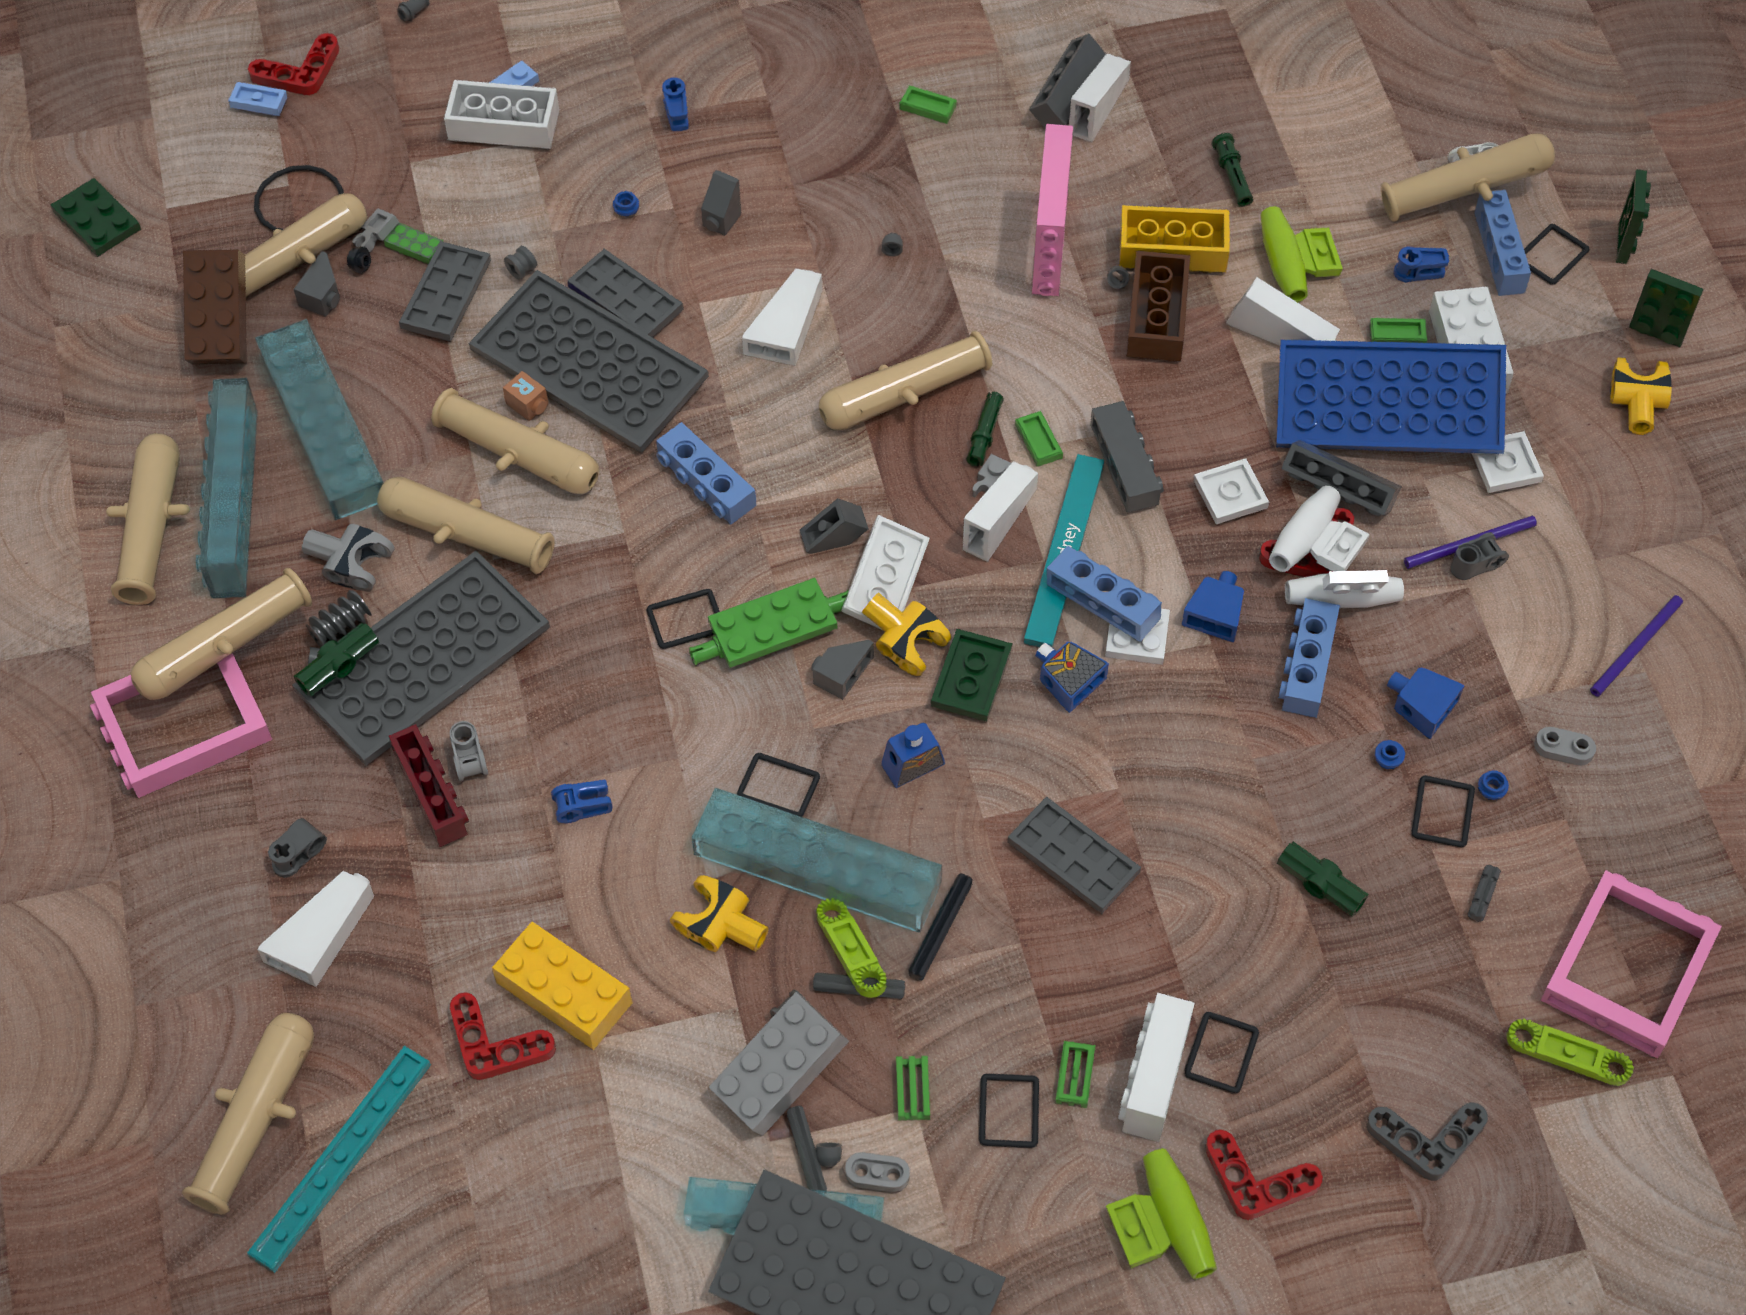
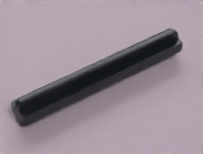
(940, 927)

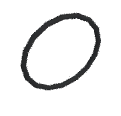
(282, 172)

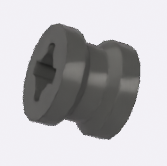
(520, 262)

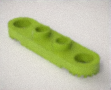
(851, 948)
(1570, 1052)

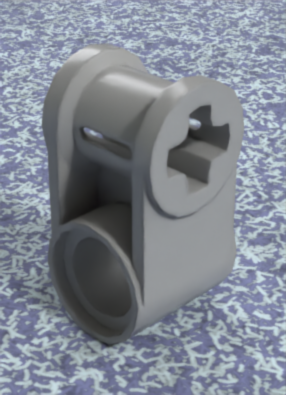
(467, 755)

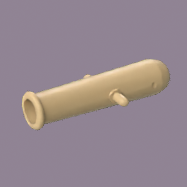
(1470, 175)
(304, 240)
(903, 382)
(517, 443)
(146, 518)
(464, 523)
(217, 637)
(251, 1110)

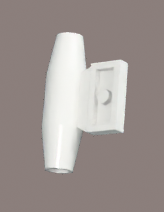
(1312, 531)
(1346, 589)

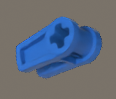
(675, 104)
(1422, 264)
(583, 800)

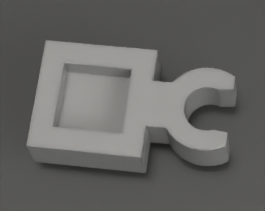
(376, 227)
(989, 473)

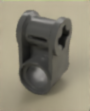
(1477, 557)
(295, 846)

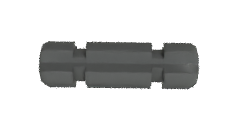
(1484, 893)

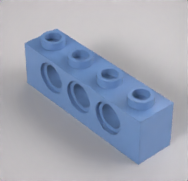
(1502, 244)
(683, 443)
(1111, 606)
(1306, 697)

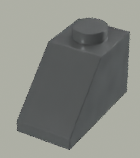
(721, 203)
(318, 288)
(834, 527)
(842, 666)

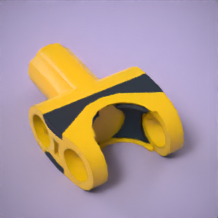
(1640, 394)
(903, 629)
(721, 918)

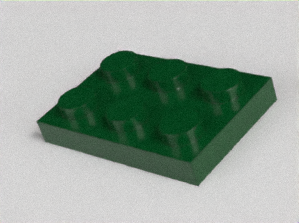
(95, 217)
(1630, 220)
(1666, 308)
(971, 675)

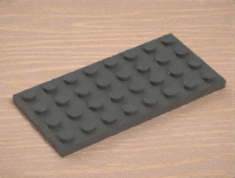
(590, 360)
(427, 656)
(824, 1258)

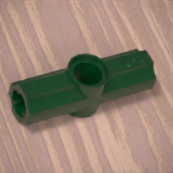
(336, 659)
(1322, 878)

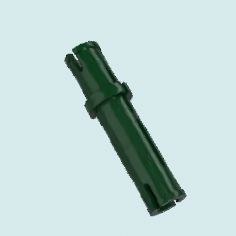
(982, 437)

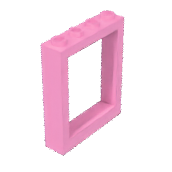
(1052, 210)
(192, 759)
(1609, 1015)

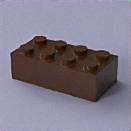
(1158, 306)
(214, 307)

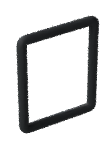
(1553, 226)
(676, 600)
(815, 774)
(1415, 834)
(1243, 1071)
(1035, 1110)

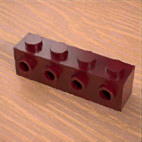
(428, 785)

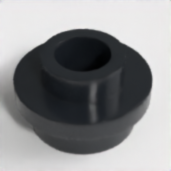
(359, 259)

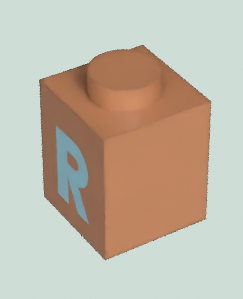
(525, 396)

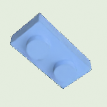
(519, 74)
(258, 98)

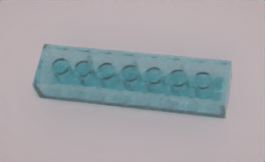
(320, 419)
(227, 488)
(817, 859)

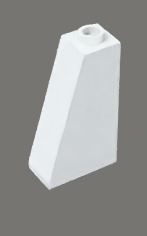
(1097, 96)
(1277, 317)
(785, 320)
(998, 510)
(319, 929)

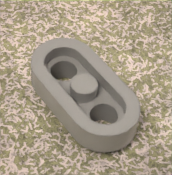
(1565, 747)
(878, 1169)

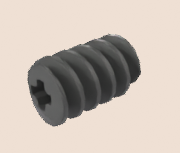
(338, 618)

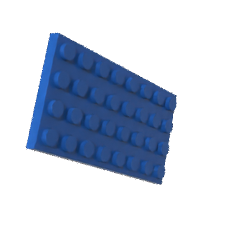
(1392, 396)

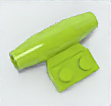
(1297, 254)
(1164, 1219)

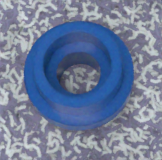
(625, 203)
(1389, 761)
(1497, 779)

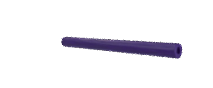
(1451, 548)
(1636, 646)

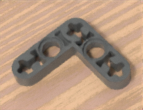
(1435, 1149)

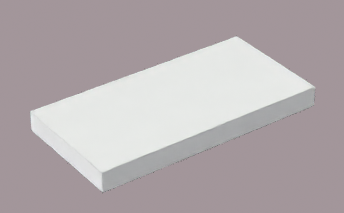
(885, 567)

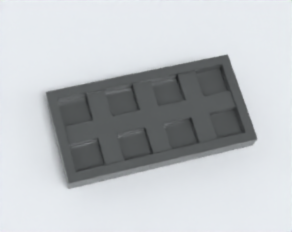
(445, 291)
(625, 293)
(1074, 855)

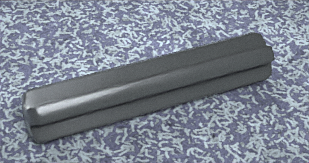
(842, 984)
(806, 1148)

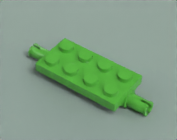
(770, 624)

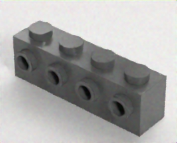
(1070, 72)
(1126, 456)
(1351, 481)

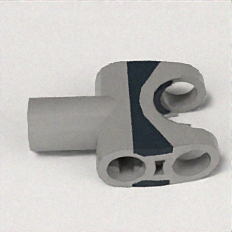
(347, 554)

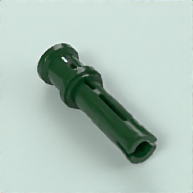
(1230, 160)

